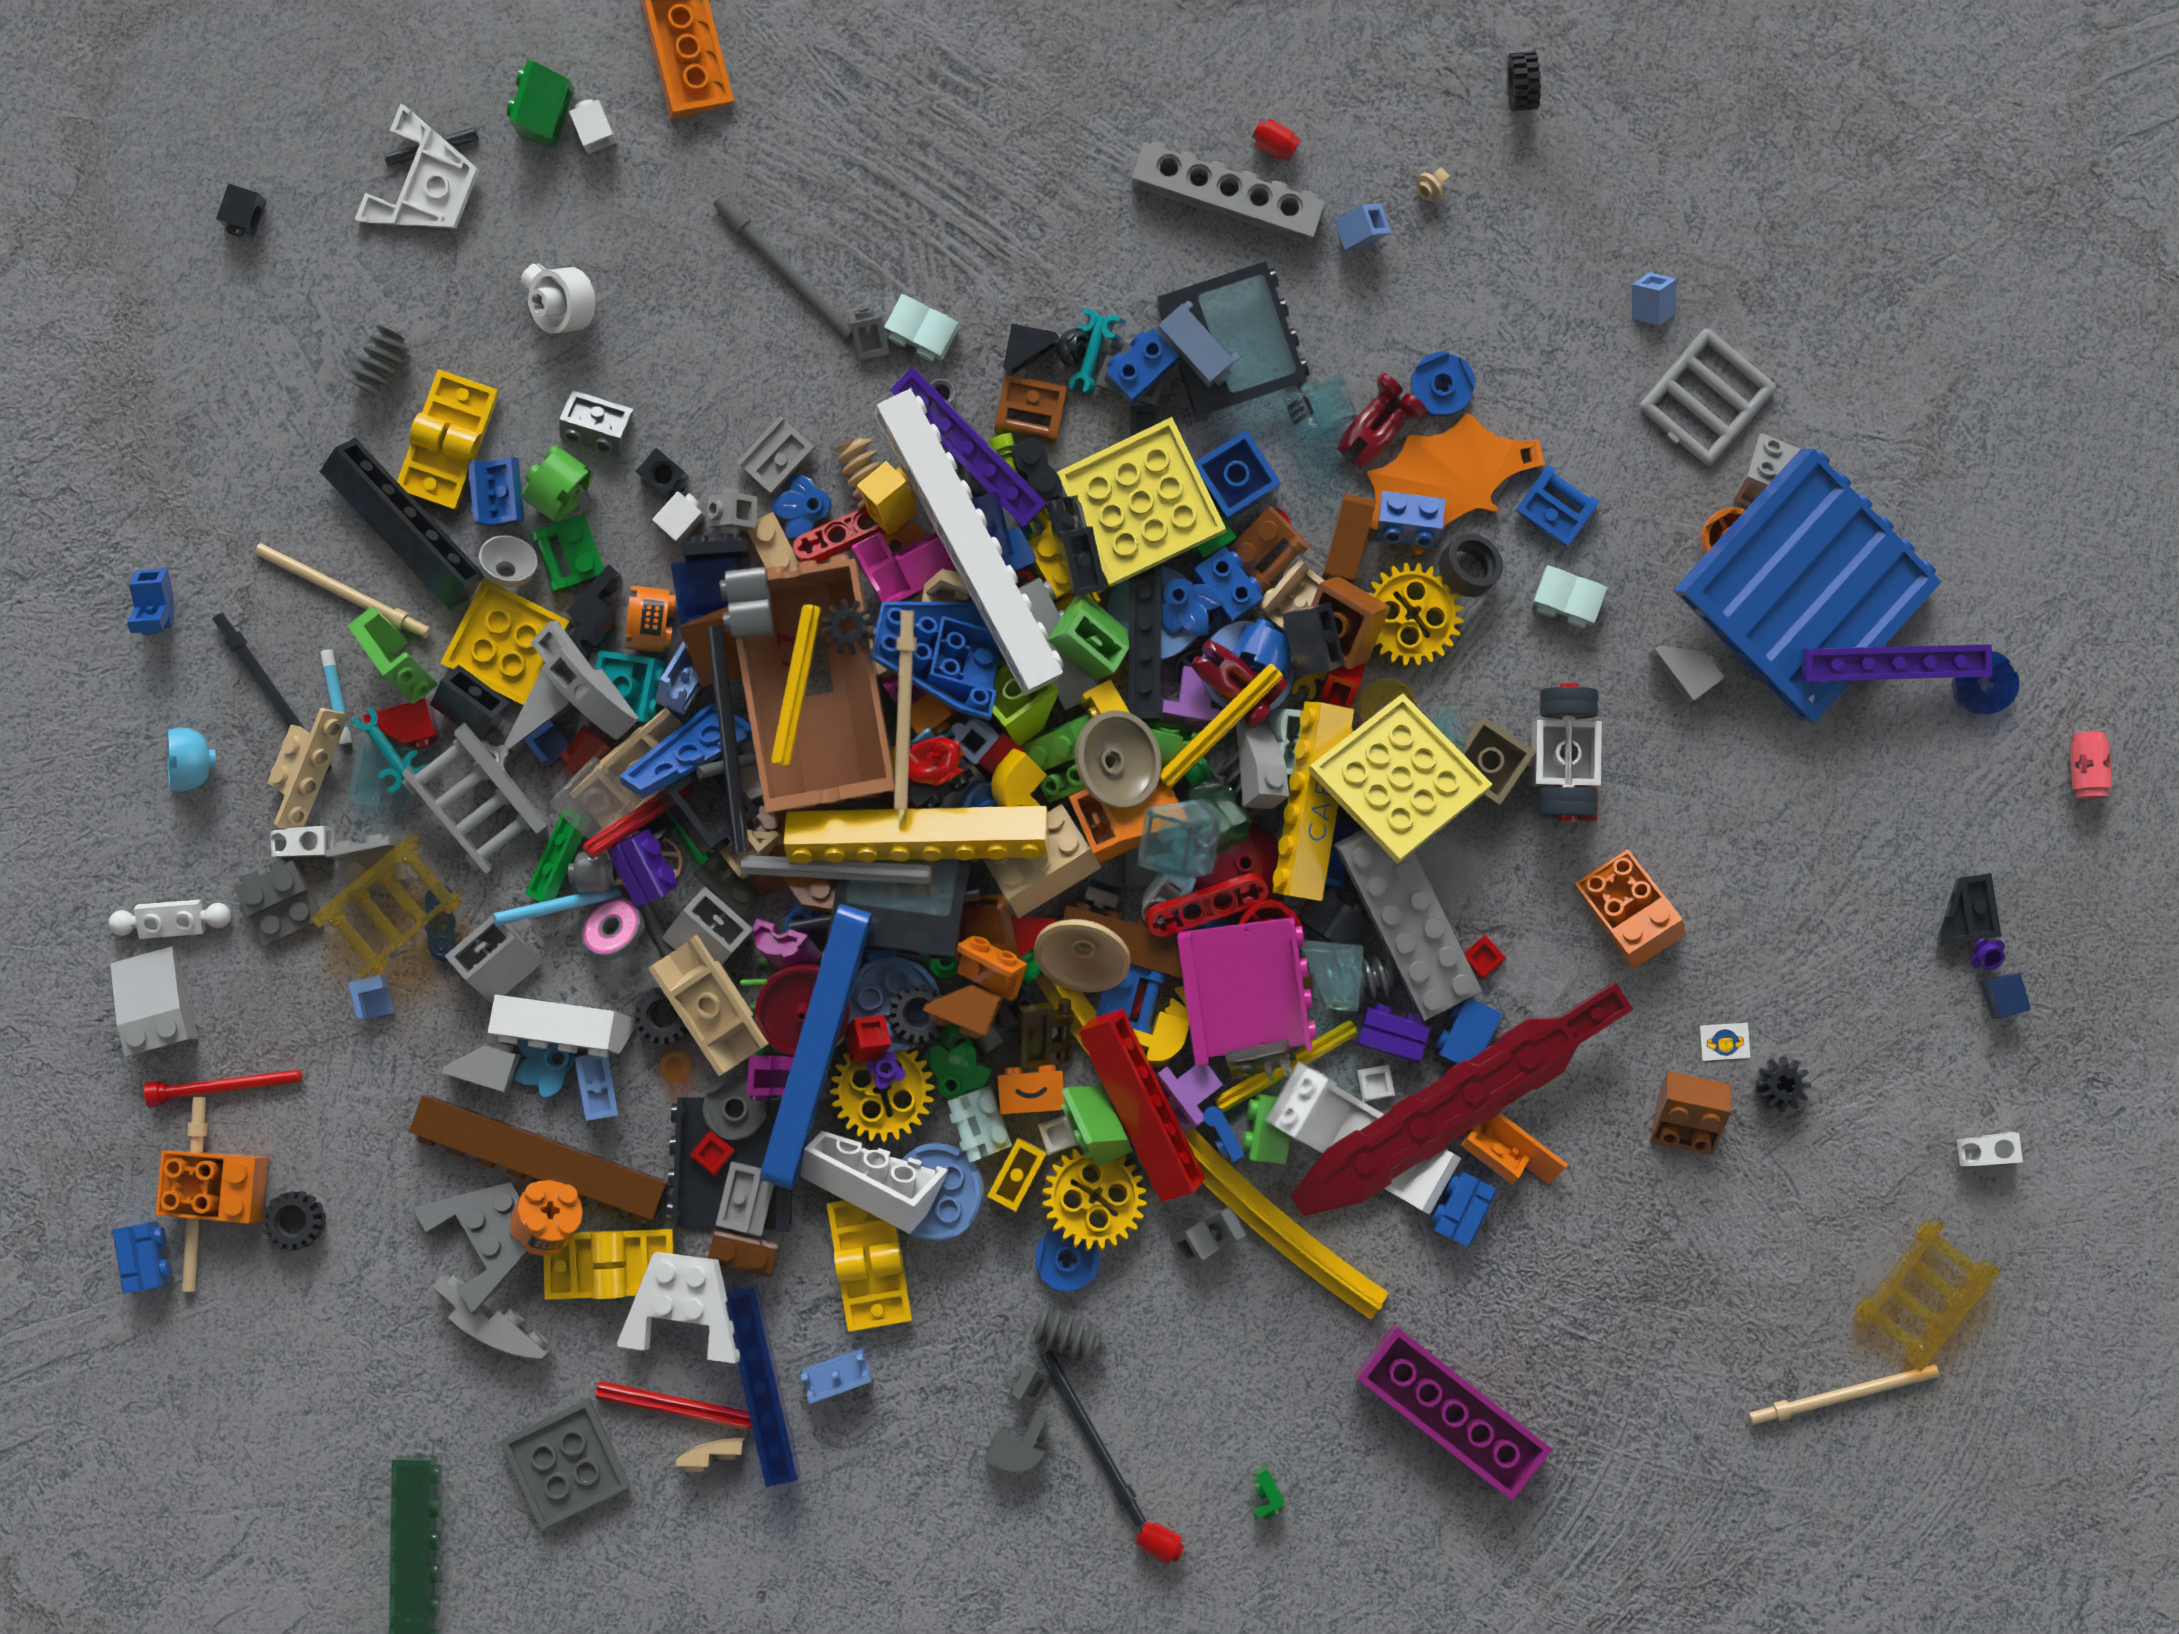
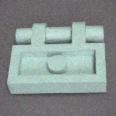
(979, 1123)

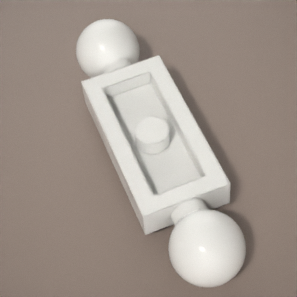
(169, 919)

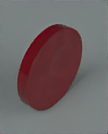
(784, 1006)

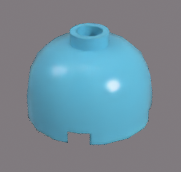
(188, 759)

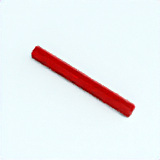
(673, 1405)

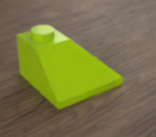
(1018, 714)

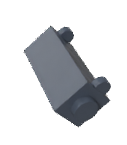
(1197, 346)
(976, 736)

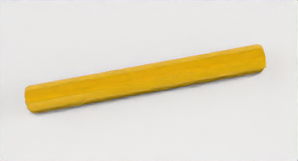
(796, 685)
(1220, 725)
(1260, 1081)

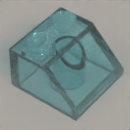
(1180, 839)

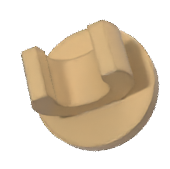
(1430, 186)

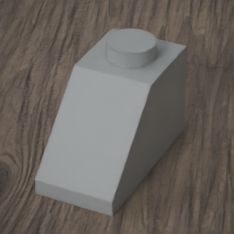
(1688, 670)
(487, 1066)

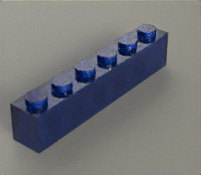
(762, 1386)

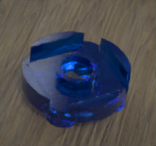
(1993, 700)

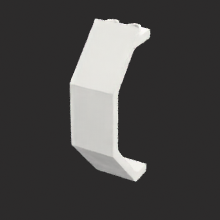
(1323, 1114)

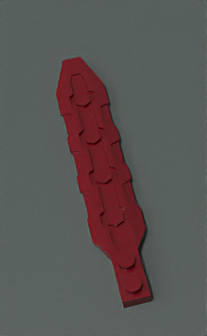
(1454, 1104)

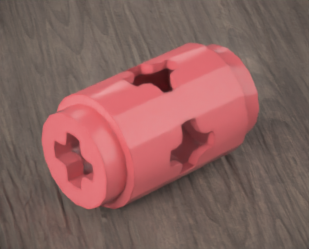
(2094, 750)

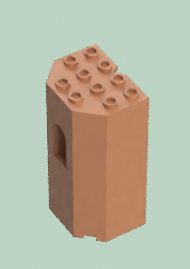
(842, 735)

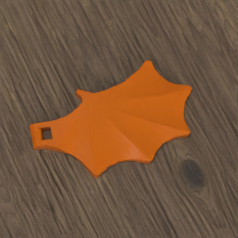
(1456, 466)

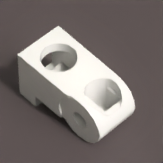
(302, 841)
(1990, 1149)

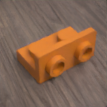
(991, 967)

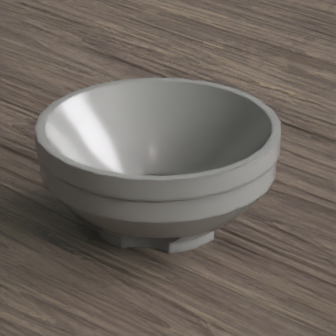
(510, 553)

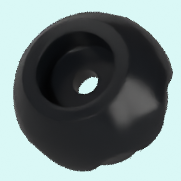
(1072, 347)

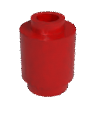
(1275, 140)
(1160, 1542)

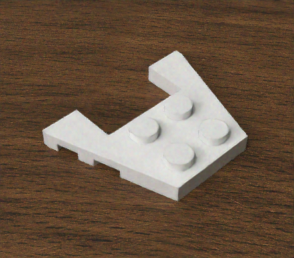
(434, 186)
(682, 1291)

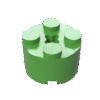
(556, 484)

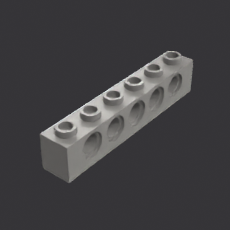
(1237, 207)

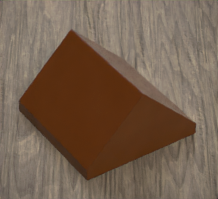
(697, 645)

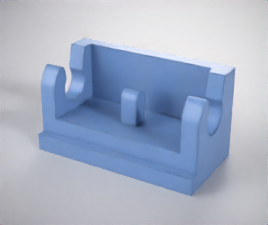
(678, 683)
(595, 1087)
(836, 1375)

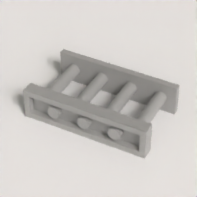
(486, 768)

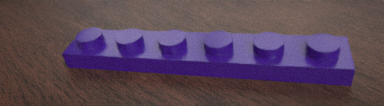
(974, 451)
(1897, 662)

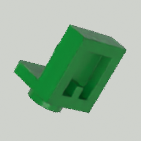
(1267, 1487)

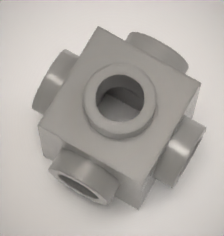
(731, 511)

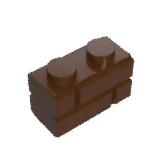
(744, 1252)

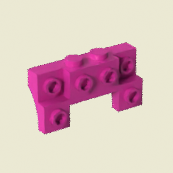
(904, 571)

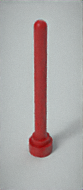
(158, 1093)

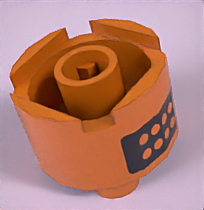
(648, 619)
(546, 1217)

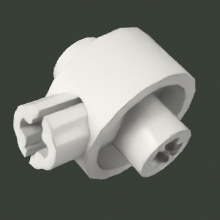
(559, 298)

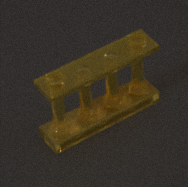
(383, 874)
(1958, 1300)

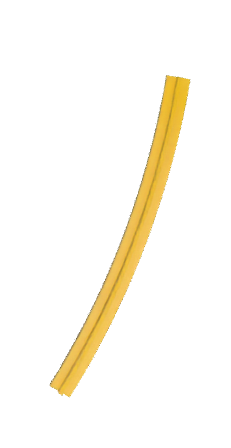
(1249, 1202)

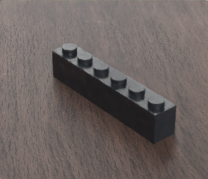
(402, 523)

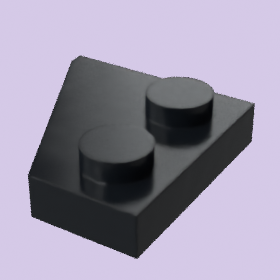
(1970, 911)

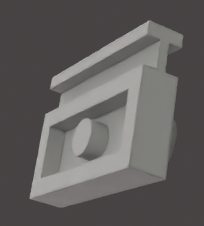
(776, 455)
(745, 1200)

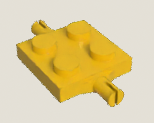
(1048, 561)

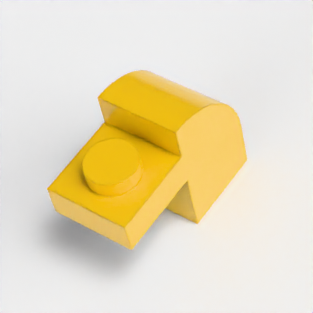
(1015, 780)
(1165, 1040)

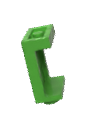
(381, 642)

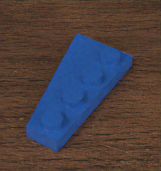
(682, 752)

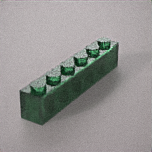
(414, 1545)

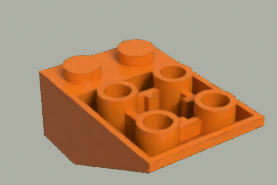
(1112, 829)
(1631, 909)
(212, 1186)

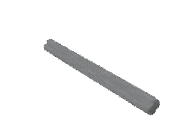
(842, 871)

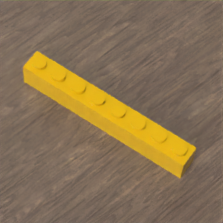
(916, 834)

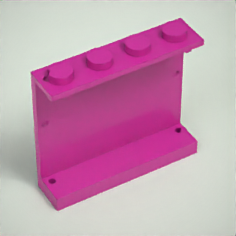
(1245, 987)

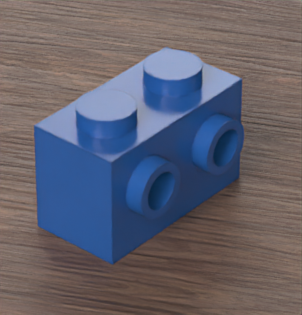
(1141, 365)
(1225, 575)

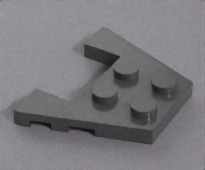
(486, 1221)

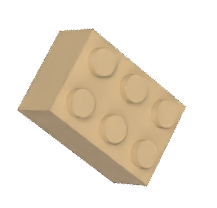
(1037, 880)

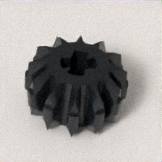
(844, 617)
(1779, 1096)

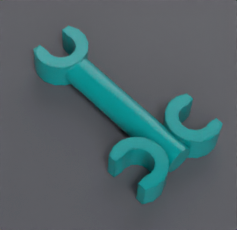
(1098, 327)
(387, 751)

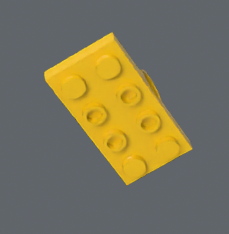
(447, 439)
(604, 1263)
(868, 1267)

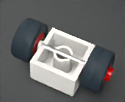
(1567, 753)

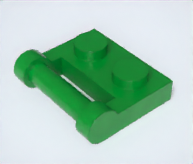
(578, 549)

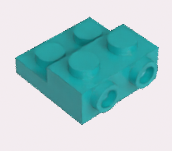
(635, 680)

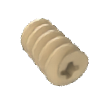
(858, 462)

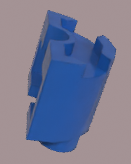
(1262, 645)

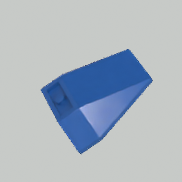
(952, 654)

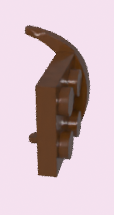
(989, 920)

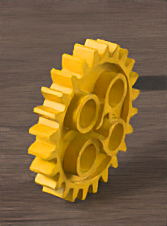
(1435, 597)
(853, 1098)
(1076, 1220)

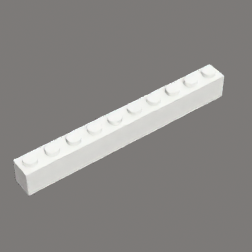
(968, 541)

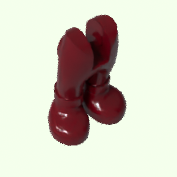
(1379, 439)
(1232, 666)

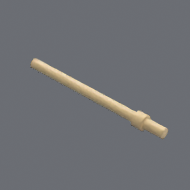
(396, 616)
(906, 644)
(197, 1130)
(1782, 1410)

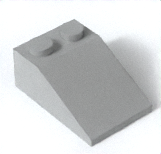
(151, 1003)

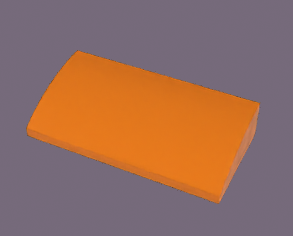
(687, 56)

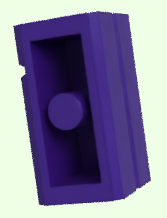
(642, 867)
(1393, 1034)

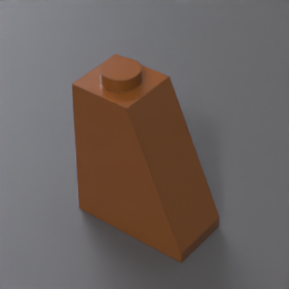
(1348, 537)

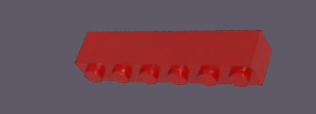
(1141, 1105)

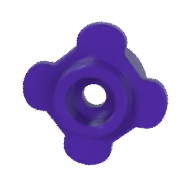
(1988, 954)
(884, 1079)

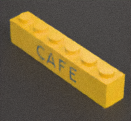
(1310, 808)

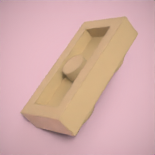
(772, 543)

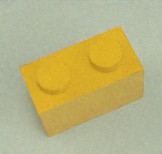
(888, 497)
(1017, 1174)

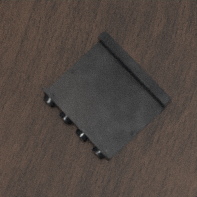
(700, 1193)

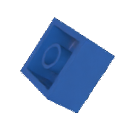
(1237, 476)

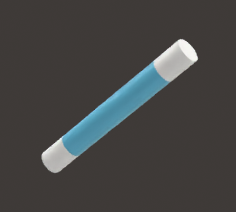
(334, 690)

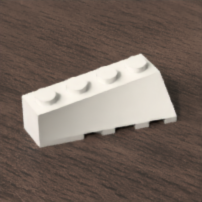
(560, 1025)
(873, 1180)

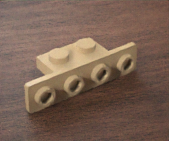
(303, 766)

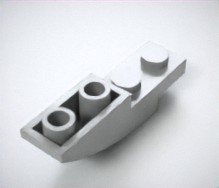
(581, 684)
(501, 1330)

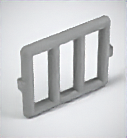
(1746, 409)

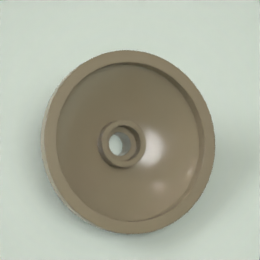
(1130, 754)

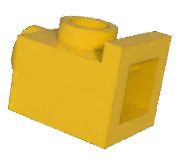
(1102, 699)

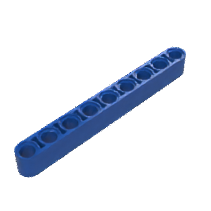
(816, 1046)

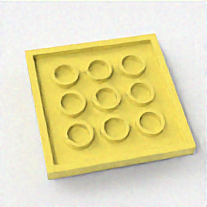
(1143, 501)
(1400, 778)

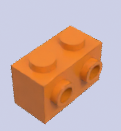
(932, 714)

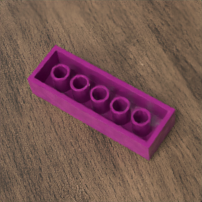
(1453, 1412)

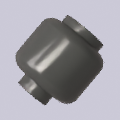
(592, 874)

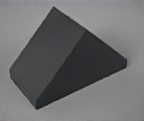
(1026, 346)

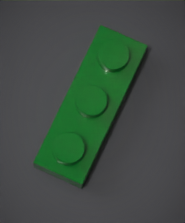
(554, 861)

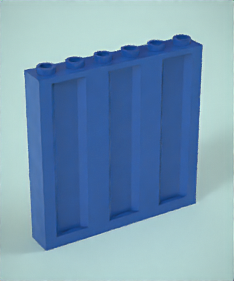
(1806, 573)

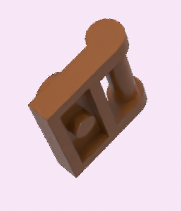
(1031, 398)
(1261, 539)

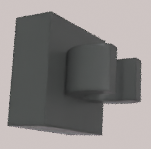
(1029, 1384)

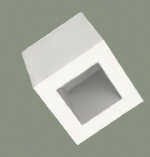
(592, 125)
(679, 516)

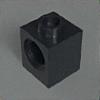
(240, 211)
(653, 465)

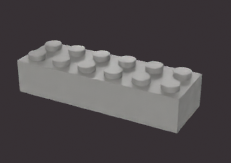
(1409, 925)

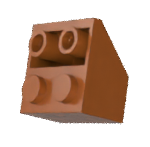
(969, 1007)
(1691, 1113)

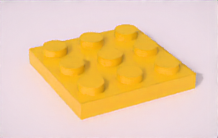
(497, 639)

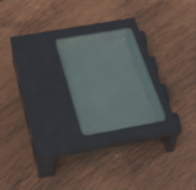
(1245, 319)
(912, 917)

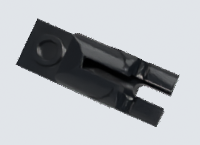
(1076, 546)
(592, 615)

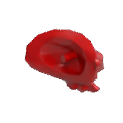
(934, 760)

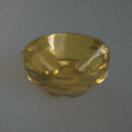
(1379, 691)

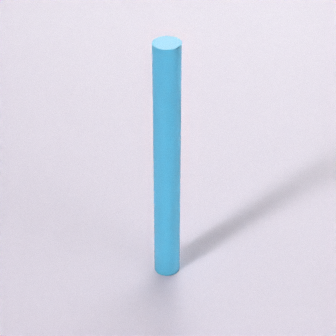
(554, 906)

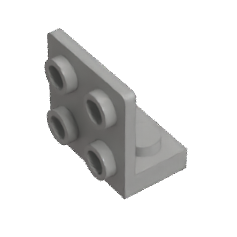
(1766, 463)
(357, 858)

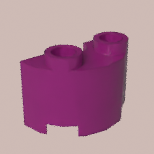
(786, 948)
(767, 1075)

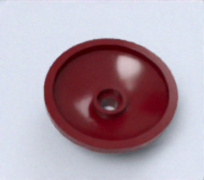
(1262, 856)

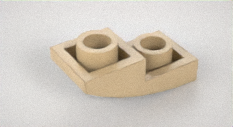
(701, 1455)

